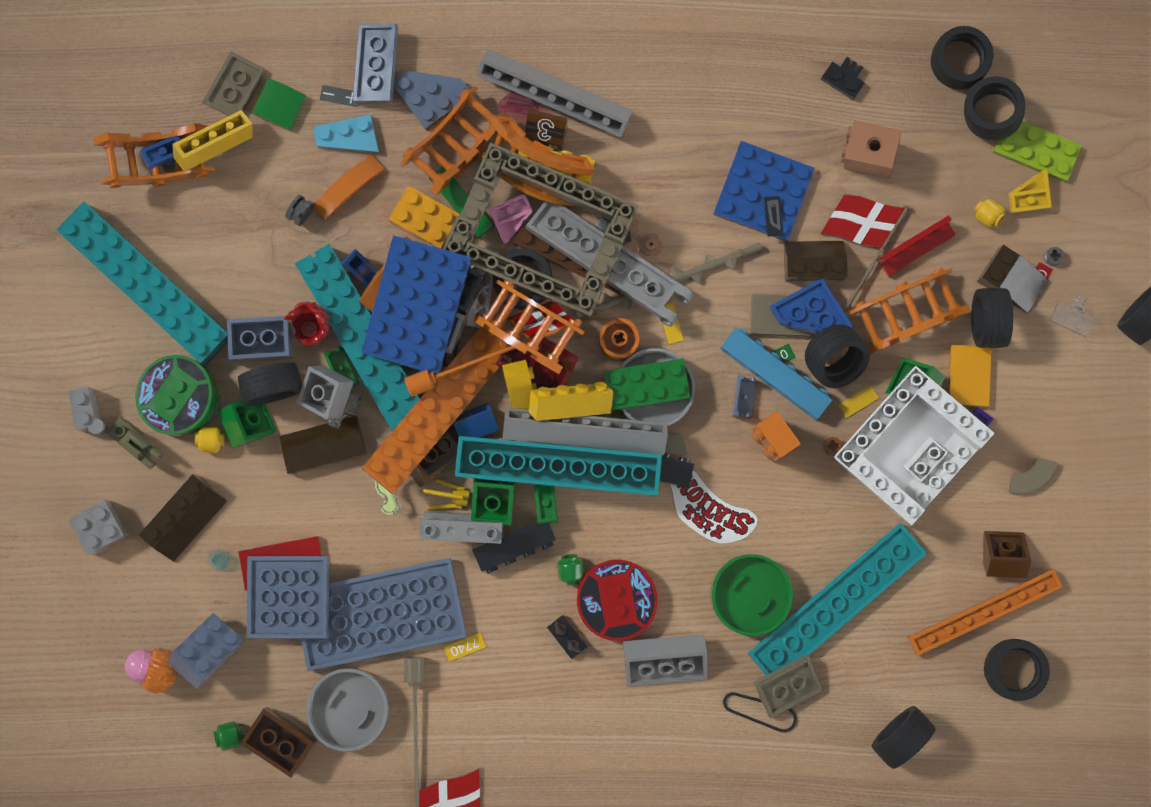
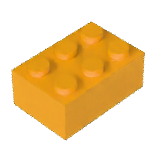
(423, 218)

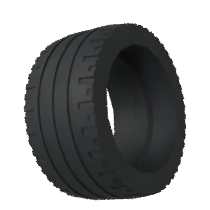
(976, 39)
(992, 86)
(528, 255)
(992, 317)
(1137, 319)
(826, 344)
(270, 383)
(1040, 677)
(903, 737)

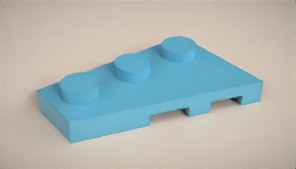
(348, 134)

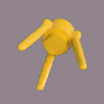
(458, 497)

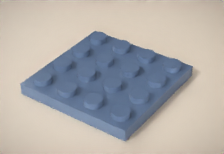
(287, 596)

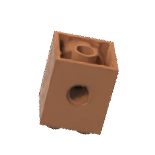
(862, 140)

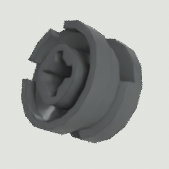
(299, 210)

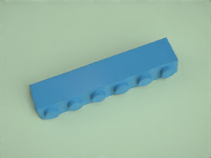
(776, 374)

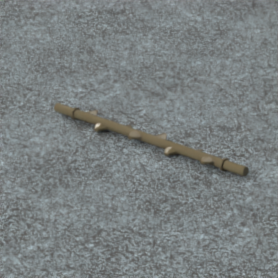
(694, 273)

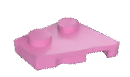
(510, 216)

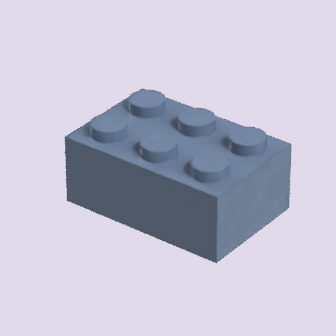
(259, 339)
(205, 651)

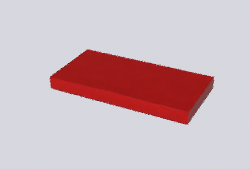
(301, 547)

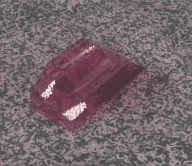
(517, 103)

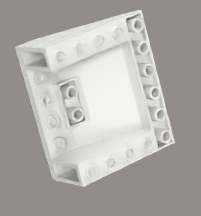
(913, 445)

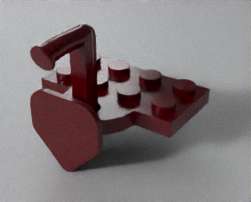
(543, 375)

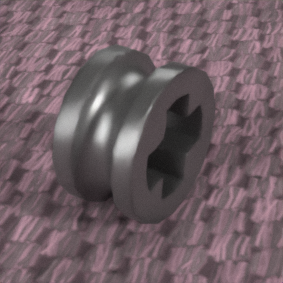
(1050, 261)

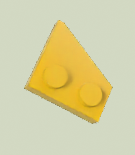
(1031, 194)

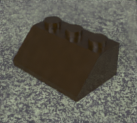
(815, 260)

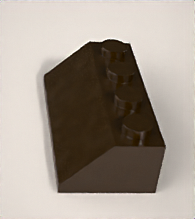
(183, 517)

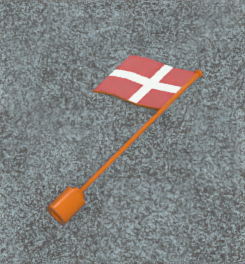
(426, 381)

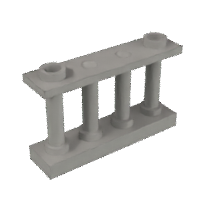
(458, 527)

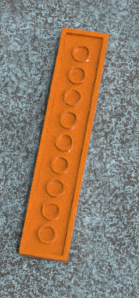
(434, 413)

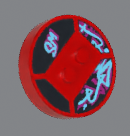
(617, 600)

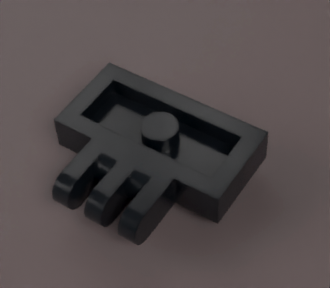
(844, 78)

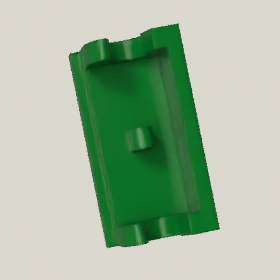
(340, 363)

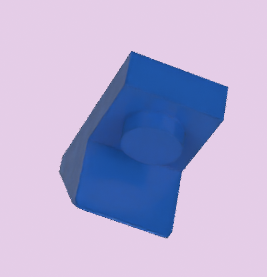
(160, 153)
(360, 267)

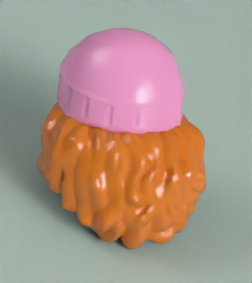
(151, 669)

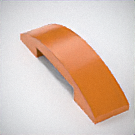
(347, 185)

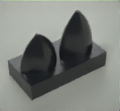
(567, 637)

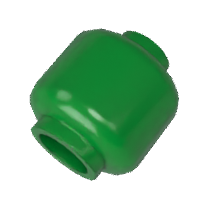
(570, 569)
(228, 736)

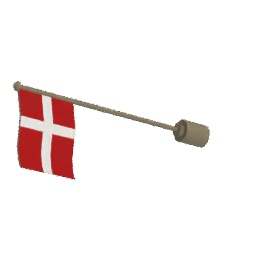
(864, 224)
(452, 792)

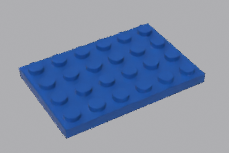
(416, 305)

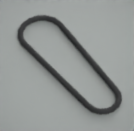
(755, 720)

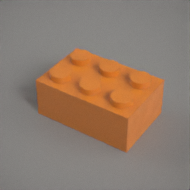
(774, 436)

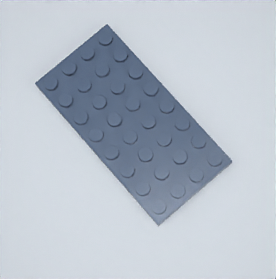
(388, 614)

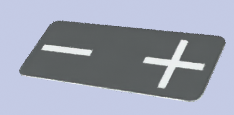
(337, 95)

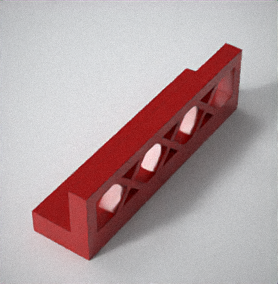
(917, 246)

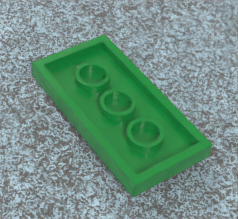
(648, 384)

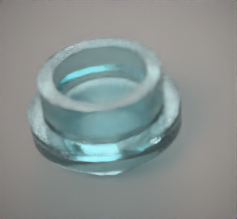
(218, 559)

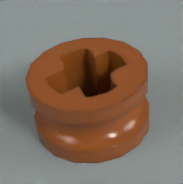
(829, 451)

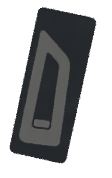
(773, 216)

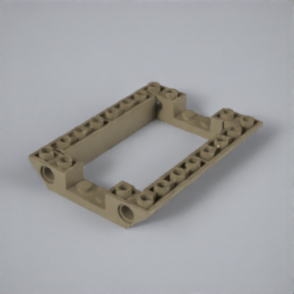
(503, 161)

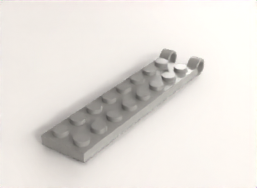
(630, 272)

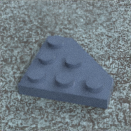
(429, 95)

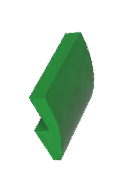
(278, 104)

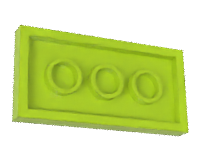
(1039, 150)

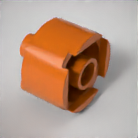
(614, 329)

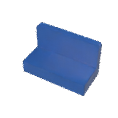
(476, 422)

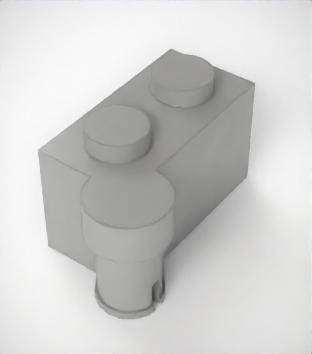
(86, 411)

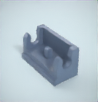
(744, 397)

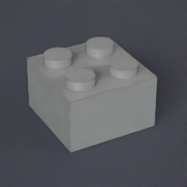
(325, 392)
(99, 527)

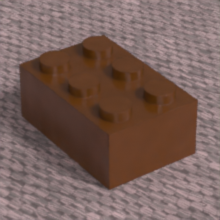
(278, 742)

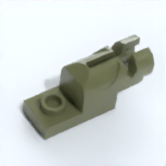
(134, 442)

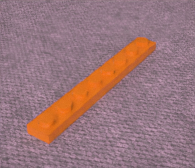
(985, 612)

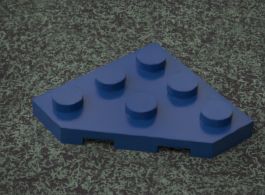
(810, 309)

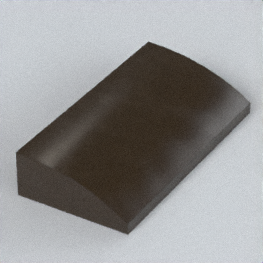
(322, 445)

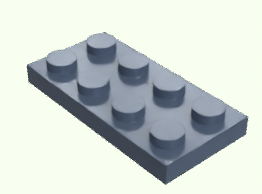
(375, 63)

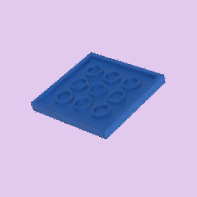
(758, 175)

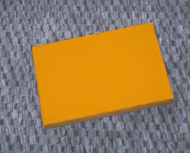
(970, 375)

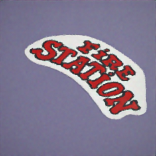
(711, 515)

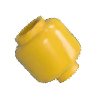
(989, 213)
(209, 439)

